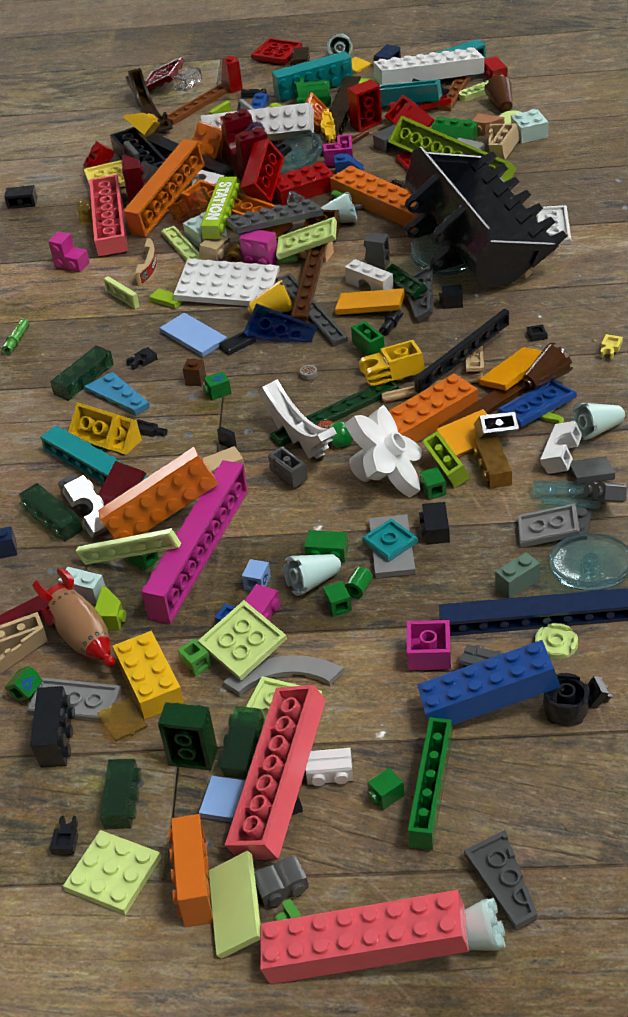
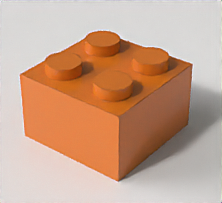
(209, 139)

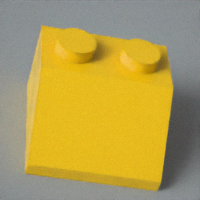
(143, 122)

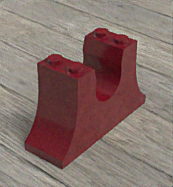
(238, 142)

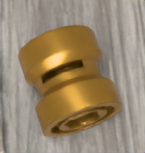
(234, 253)

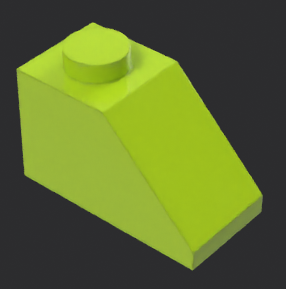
(110, 609)

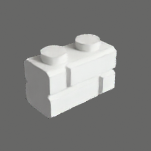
(329, 766)

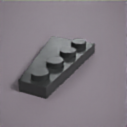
(423, 304)
(499, 872)

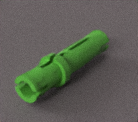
(13, 339)

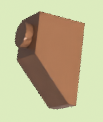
(484, 122)

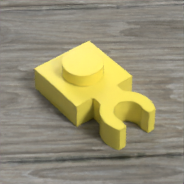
(610, 345)

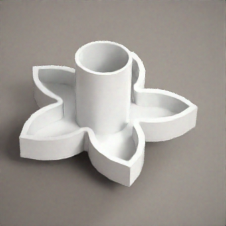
(384, 451)

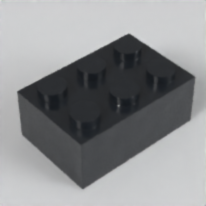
(52, 727)

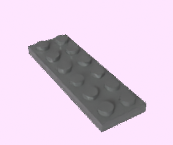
(274, 216)

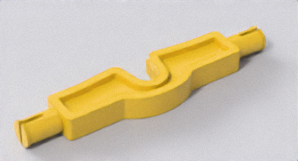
(328, 126)

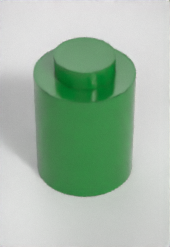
(358, 582)

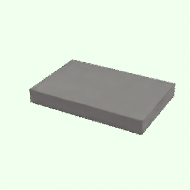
(548, 525)

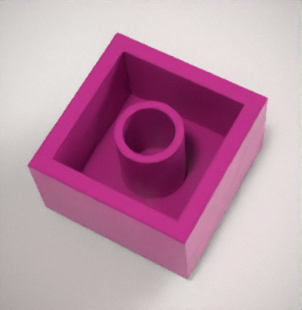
(258, 247)
(428, 645)

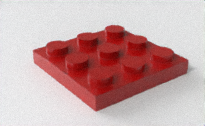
(275, 51)

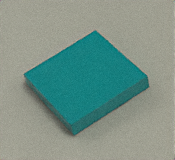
(390, 540)

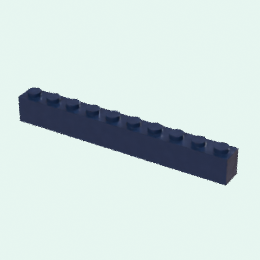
(536, 612)

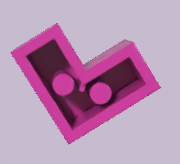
(343, 145)
(66, 255)

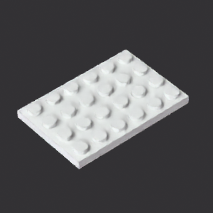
(224, 281)

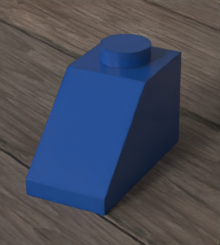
(342, 161)

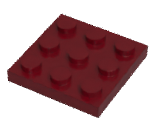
(164, 74)

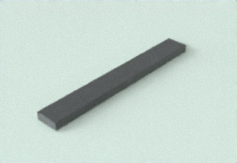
(317, 315)

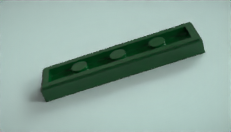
(404, 280)

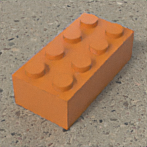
(190, 870)

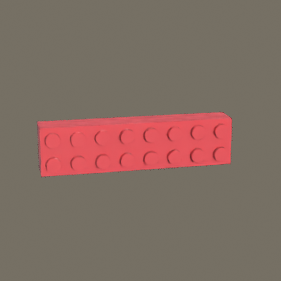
(108, 215)
(276, 773)
(364, 937)

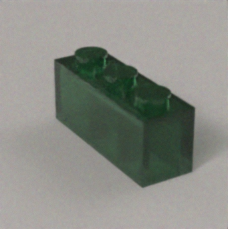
(241, 741)
(120, 793)

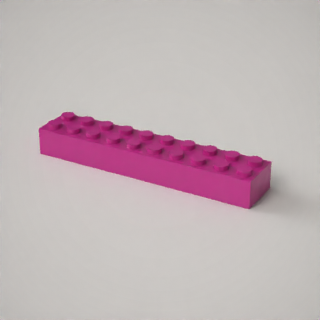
(198, 539)

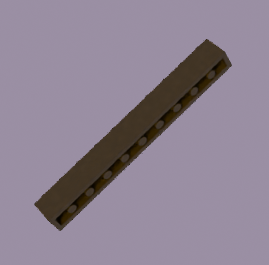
(340, 108)

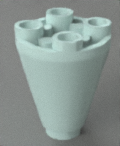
(483, 928)

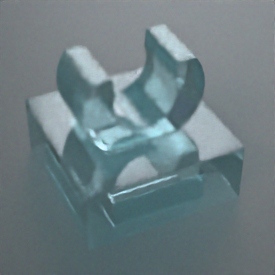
(294, 197)

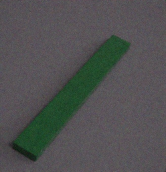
(340, 409)

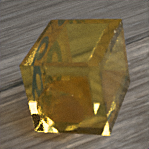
(85, 211)

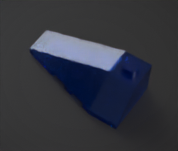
(274, 325)

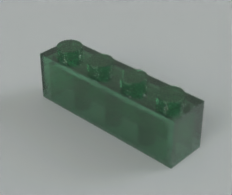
(82, 373)
(50, 512)

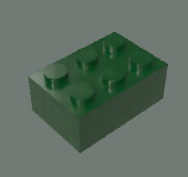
(188, 736)

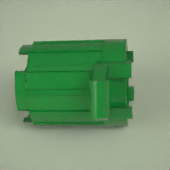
(318, 88)

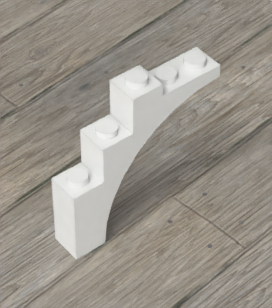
(299, 428)

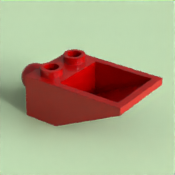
(408, 109)

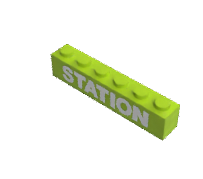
(219, 208)

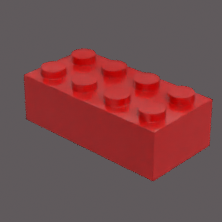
(262, 171)
(307, 181)

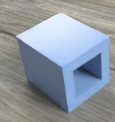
(256, 573)

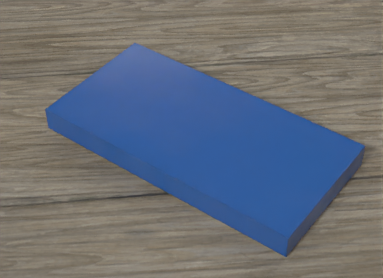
(538, 402)

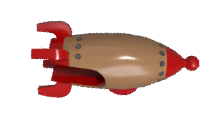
(75, 619)

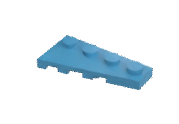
(118, 392)

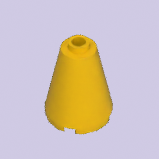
(273, 298)

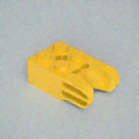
(392, 363)

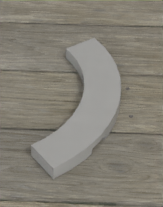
(285, 667)

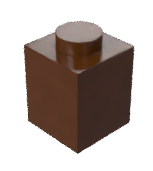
(194, 372)

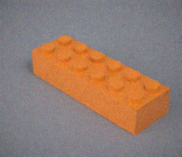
(432, 407)
(158, 496)

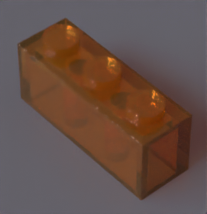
(190, 206)

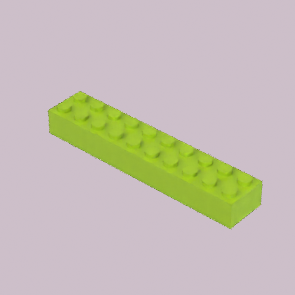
(410, 135)

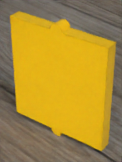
(359, 64)

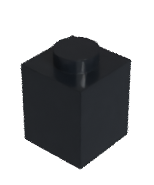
(451, 296)

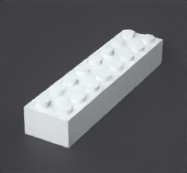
(429, 66)
(278, 121)

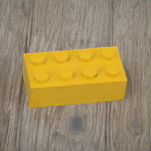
(147, 674)

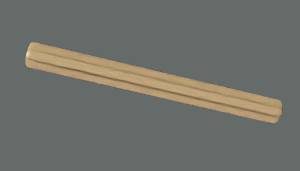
(410, 391)

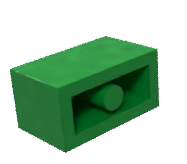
(367, 338)
(327, 543)

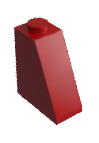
(231, 74)

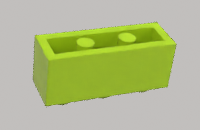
(446, 459)

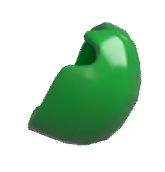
(343, 437)

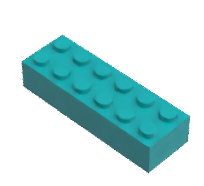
(329, 68)

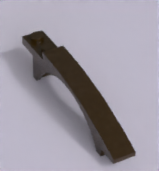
(142, 97)

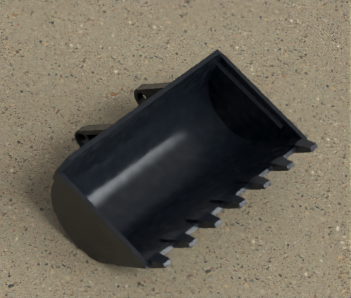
(476, 216)

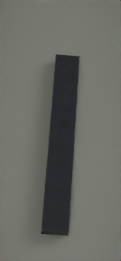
(461, 351)

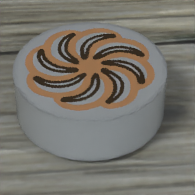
(308, 372)

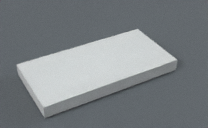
(560, 216)

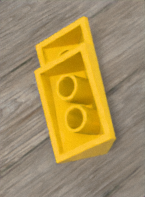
(104, 428)

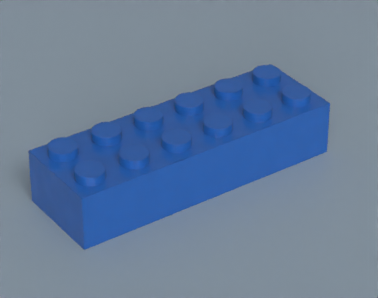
(489, 684)

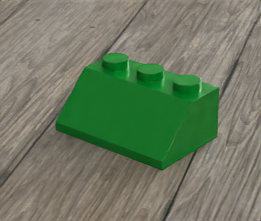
(456, 128)

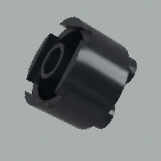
(569, 702)

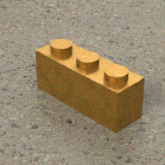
(492, 462)

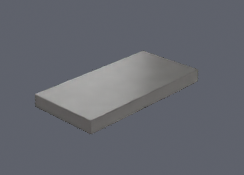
(400, 565)
(84, 696)

